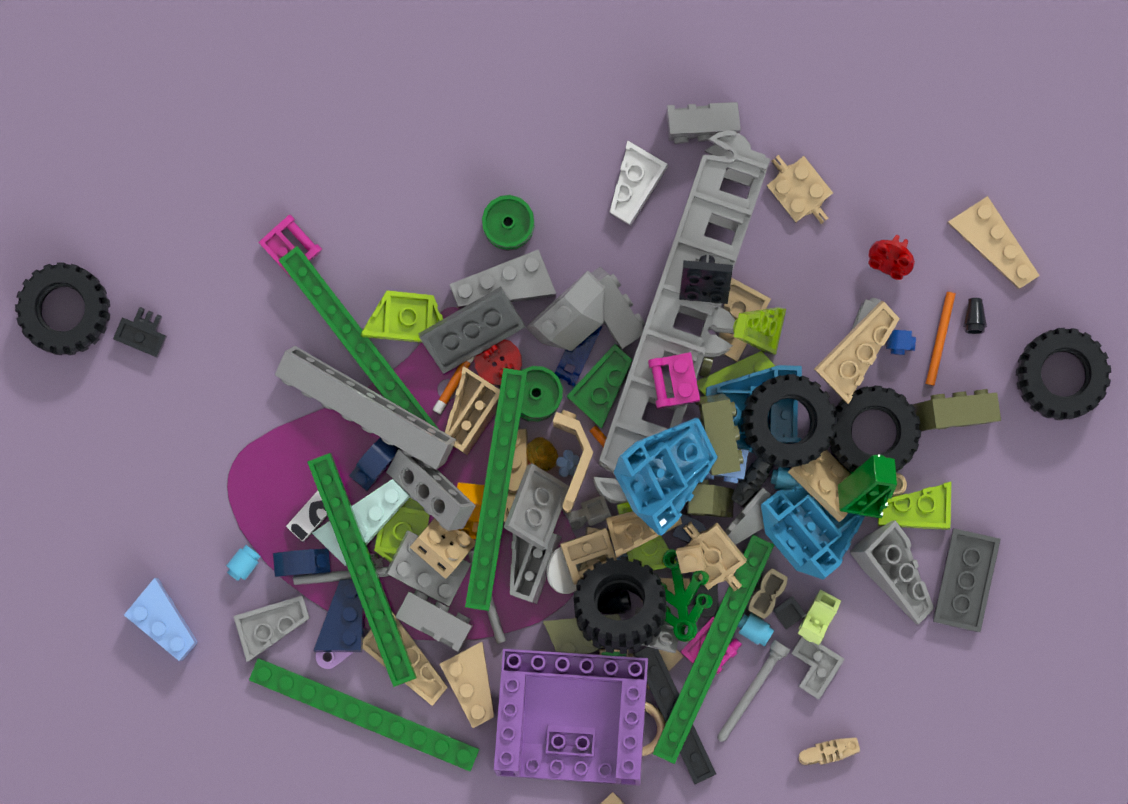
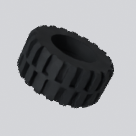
(34, 294)
(1093, 362)
(879, 399)
(819, 411)
(620, 633)

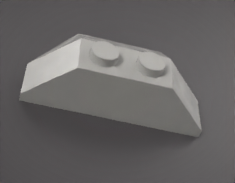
(571, 315)

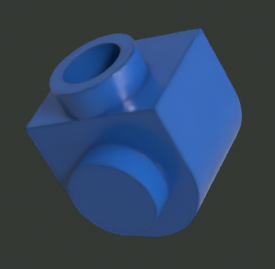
(901, 341)

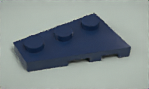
(343, 623)

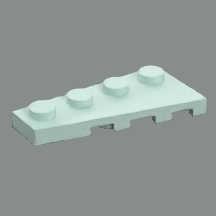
(370, 513)

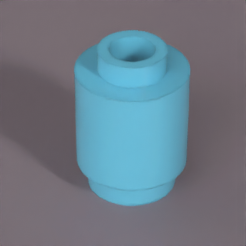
(783, 479)
(243, 563)
(755, 629)

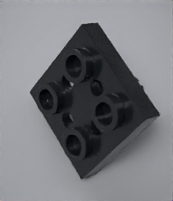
(705, 281)

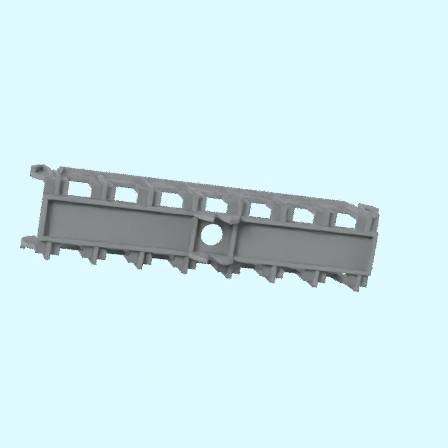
(659, 338)

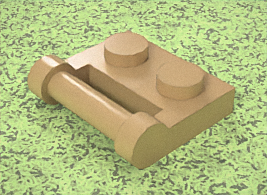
(585, 549)

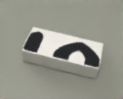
(308, 518)

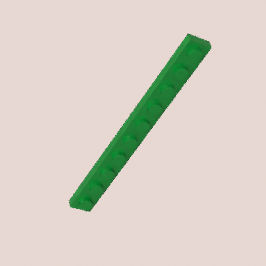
(349, 333)
(496, 489)
(362, 569)
(712, 651)
(364, 714)

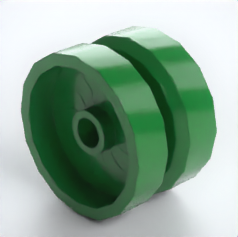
(505, 236)
(551, 392)

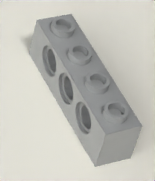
(431, 491)

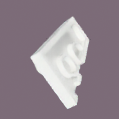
(636, 182)

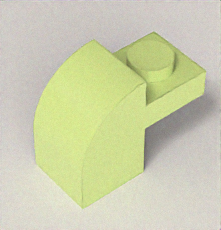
(819, 617)

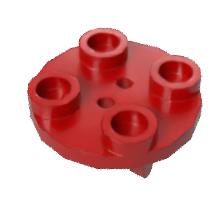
(891, 257)
(485, 359)

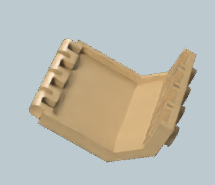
(567, 422)

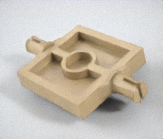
(800, 189)
(719, 553)

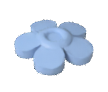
(567, 463)

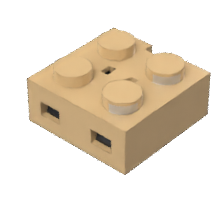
(442, 548)

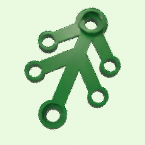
(683, 598)

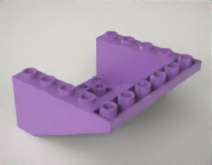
(571, 717)

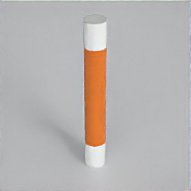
(451, 387)

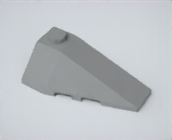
(749, 519)
(890, 564)

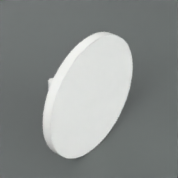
(558, 573)

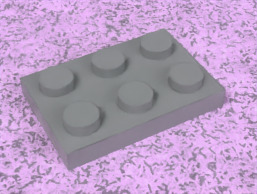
(536, 507)
(418, 574)

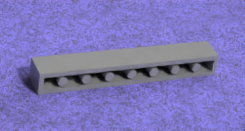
(365, 407)

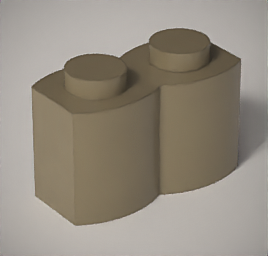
(764, 599)

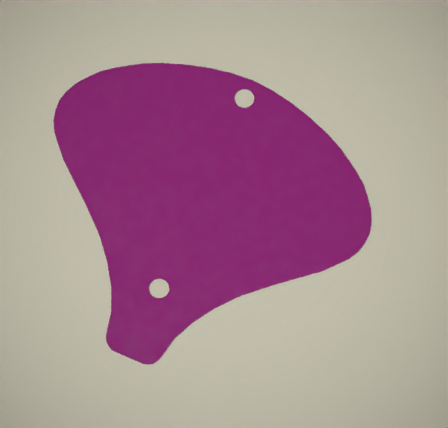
(274, 482)

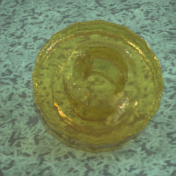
(542, 453)

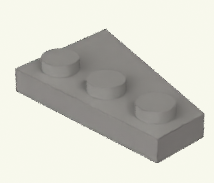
(269, 624)

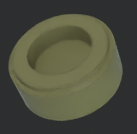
(706, 366)

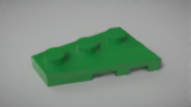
(600, 385)

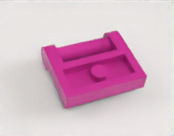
(278, 245)
(682, 379)

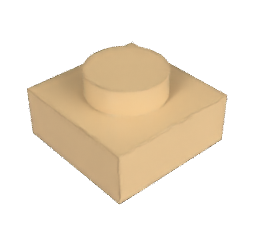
(690, 558)

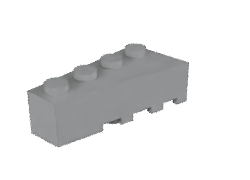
(520, 279)

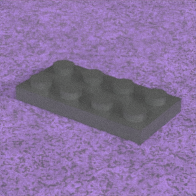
(472, 330)
(966, 580)

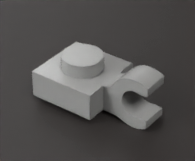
(592, 511)

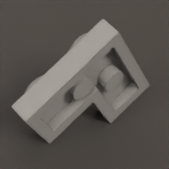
(823, 665)

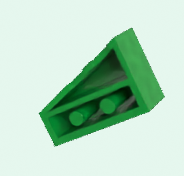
(868, 487)

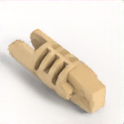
(829, 751)

